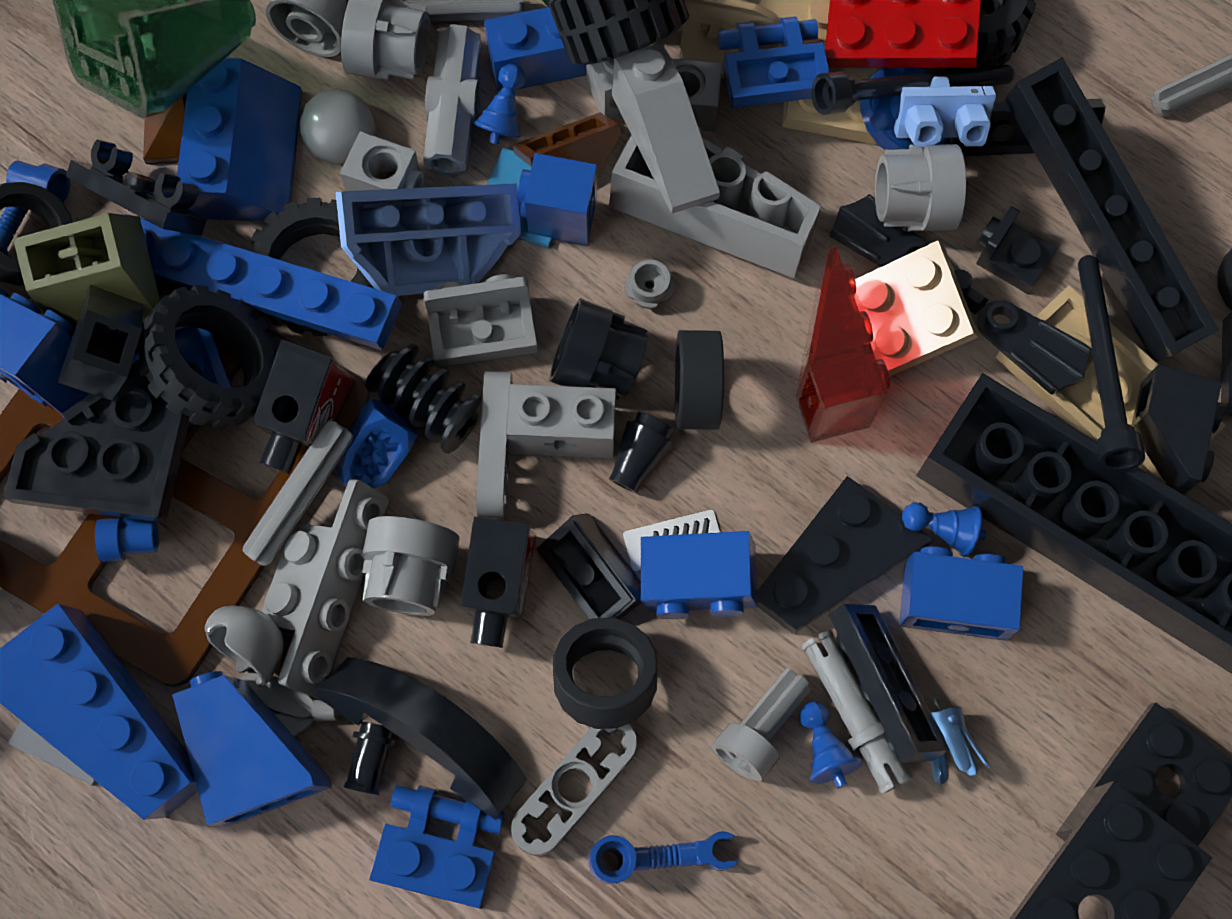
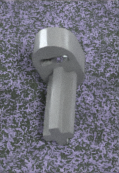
(747, 745)

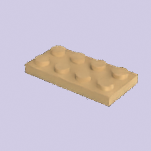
(1081, 403)

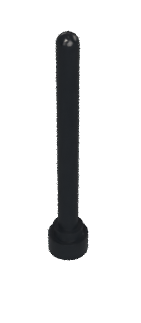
(837, 92)
(1120, 445)

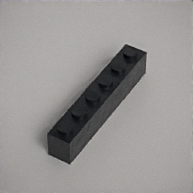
(1109, 211)

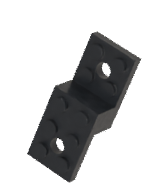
(1130, 839)

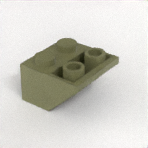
(93, 251)

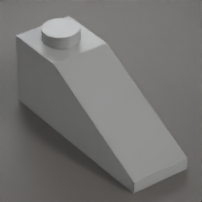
(664, 126)

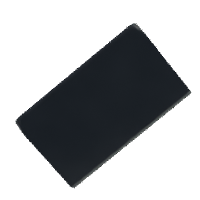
(591, 568)

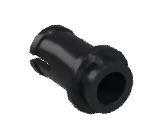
(369, 758)

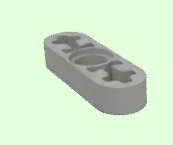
(493, 447)
(536, 809)

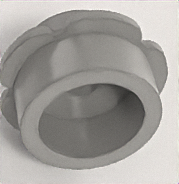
(653, 272)

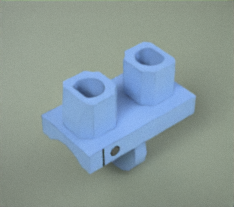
(945, 113)

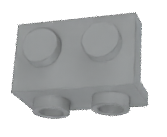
(480, 320)

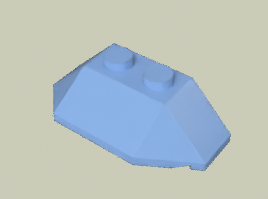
(427, 235)

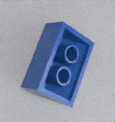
(240, 142)

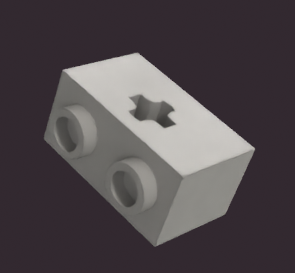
(561, 421)

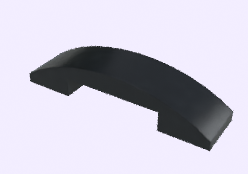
(429, 723)

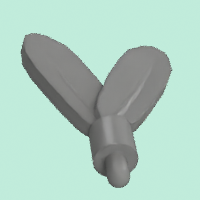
(294, 709)

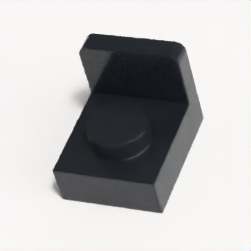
(1013, 252)

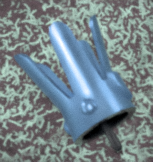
(954, 732)

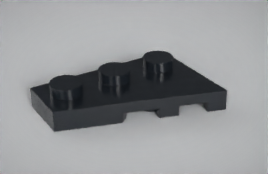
(836, 555)

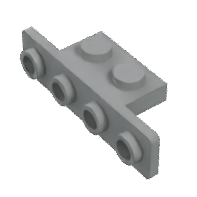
(319, 585)

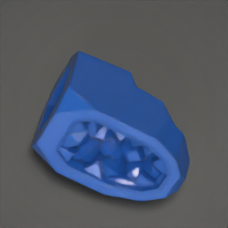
(377, 446)

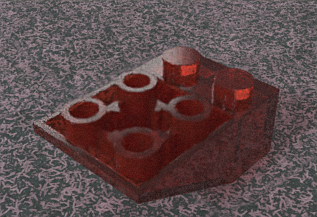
(839, 374)

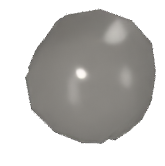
(333, 123)
(248, 639)

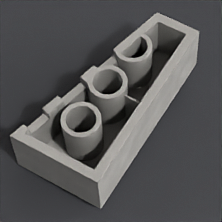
(751, 219)

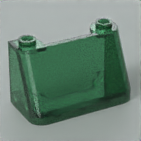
(149, 49)

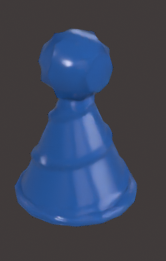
(502, 112)
(957, 528)
(829, 755)

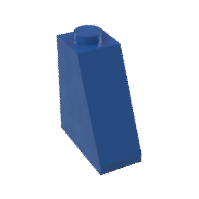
(241, 751)

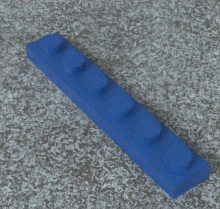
(273, 286)

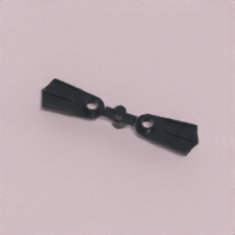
(1029, 342)

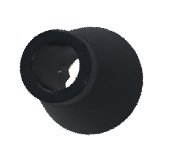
(640, 451)

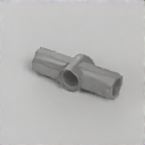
(452, 100)

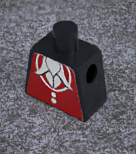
(297, 402)
(497, 552)

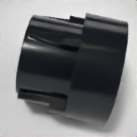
(598, 350)

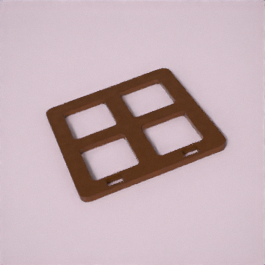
(69, 580)

